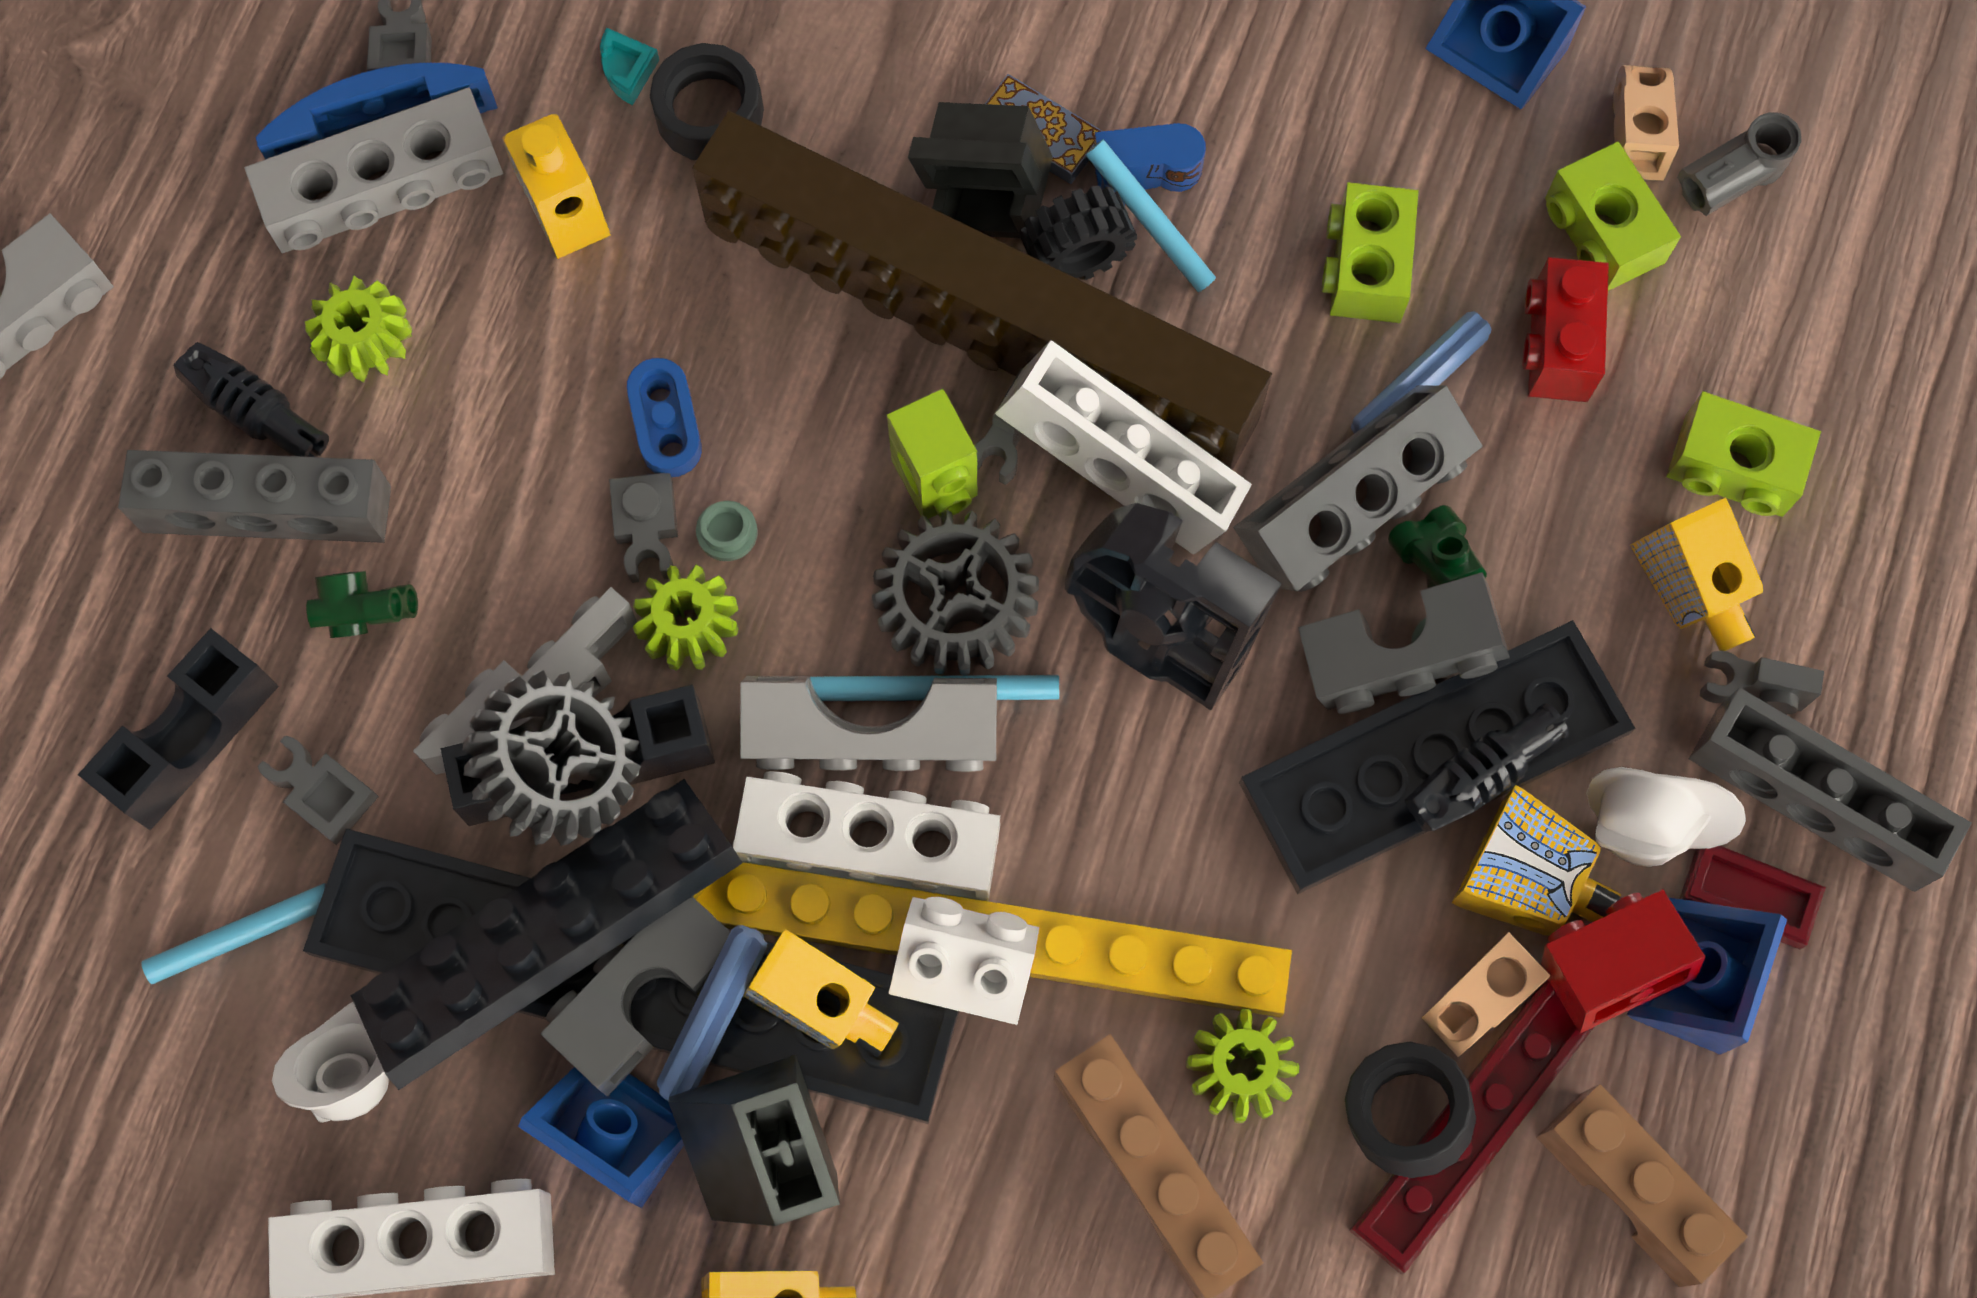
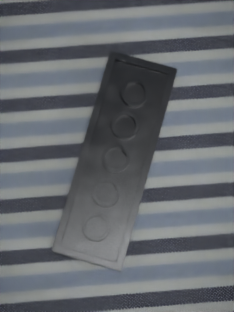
(1348, 791)
(542, 932)

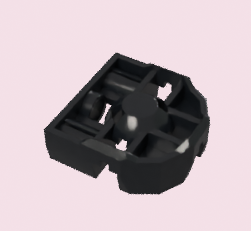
(1128, 585)

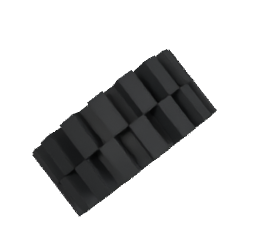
(1080, 232)

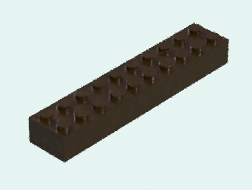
(964, 283)

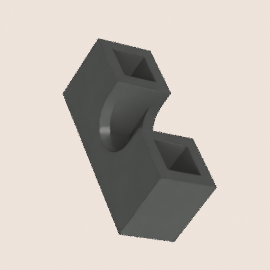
(1458, 637)
(596, 1024)

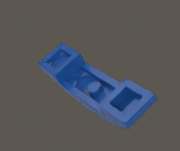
(370, 98)

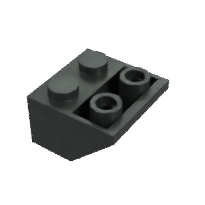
(757, 1146)

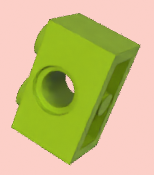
(1611, 187)
(1775, 447)
(933, 455)

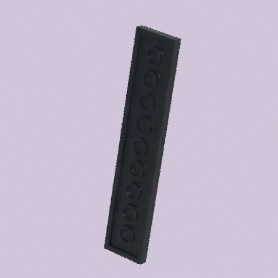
(397, 898)

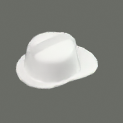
(1659, 816)
(332, 1070)

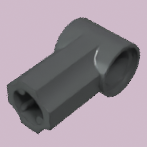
(1740, 163)

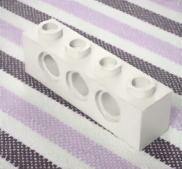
(1122, 445)
(776, 799)
(303, 1242)

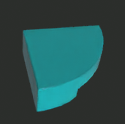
(626, 64)

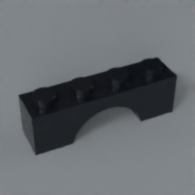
(670, 738)

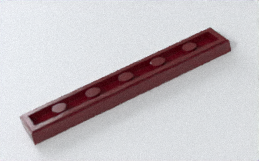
(1503, 1093)

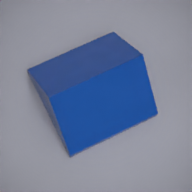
(1507, 42)
(1725, 997)
(614, 1138)

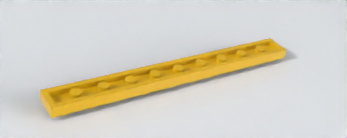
(1067, 945)

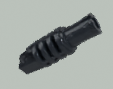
(247, 401)
(1484, 769)

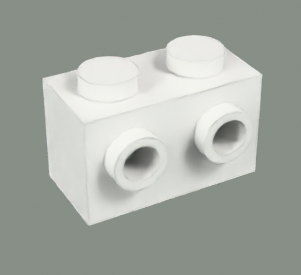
(964, 959)

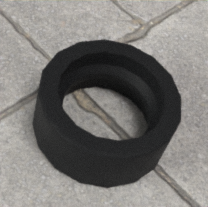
(692, 65)
(1403, 1060)

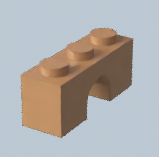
(1669, 1210)

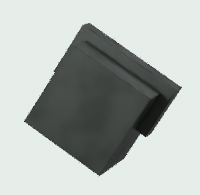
(985, 165)

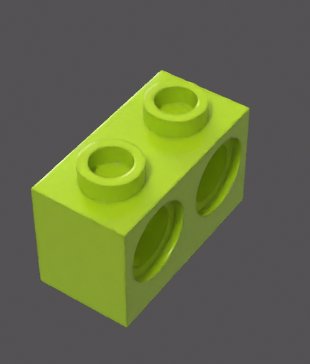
(1381, 254)

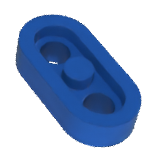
(665, 420)

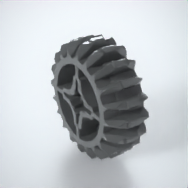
(915, 565)
(594, 756)

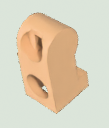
(1646, 118)
(1486, 994)

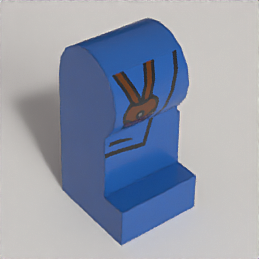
(1158, 155)

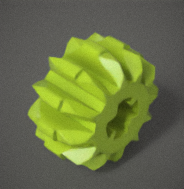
(349, 310)
(673, 598)
(1237, 1087)

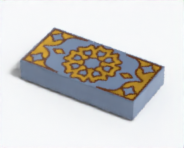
(1064, 132)

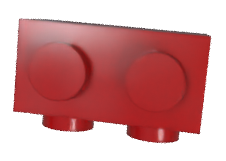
(1567, 329)
(1621, 959)

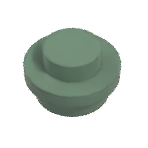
(726, 531)

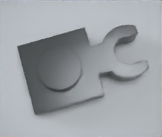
(401, 39)
(644, 515)
(322, 794)

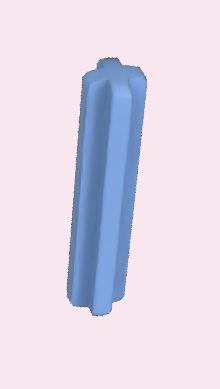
(1432, 366)
(712, 1011)

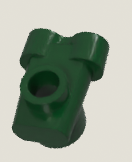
(1436, 546)
(348, 605)

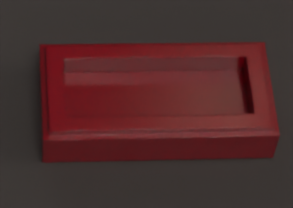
(1742, 882)

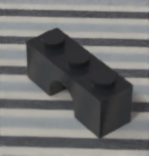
(211, 703)

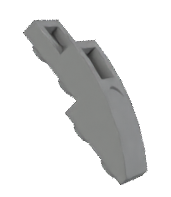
(593, 632)

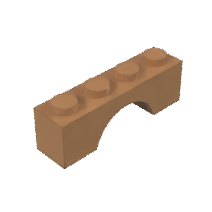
(1157, 1168)

